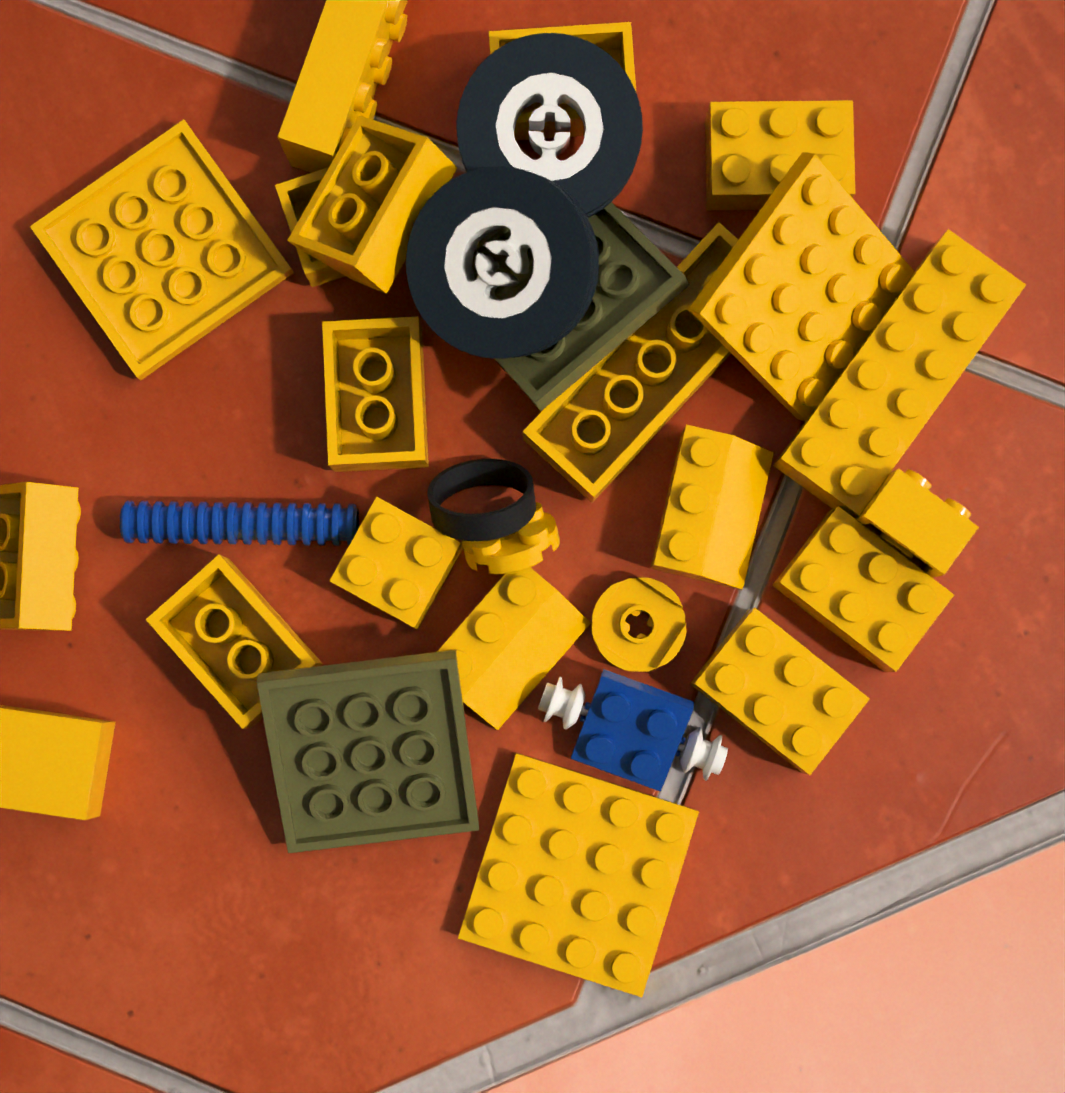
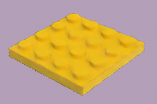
(161, 250)
(802, 287)
(578, 875)

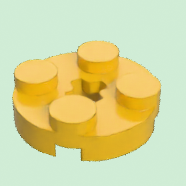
(515, 550)
(632, 598)

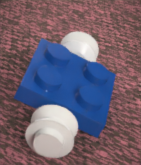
(633, 730)

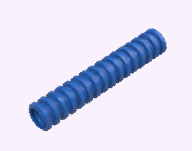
(238, 523)

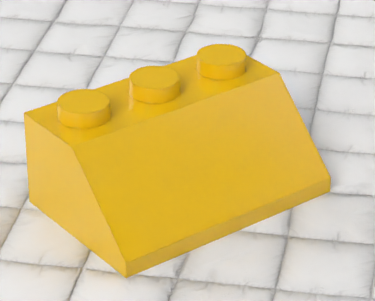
(370, 202)
(712, 507)
(38, 556)
(512, 643)

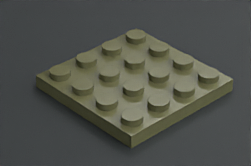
(630, 290)
(369, 751)

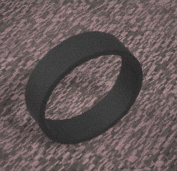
(483, 525)

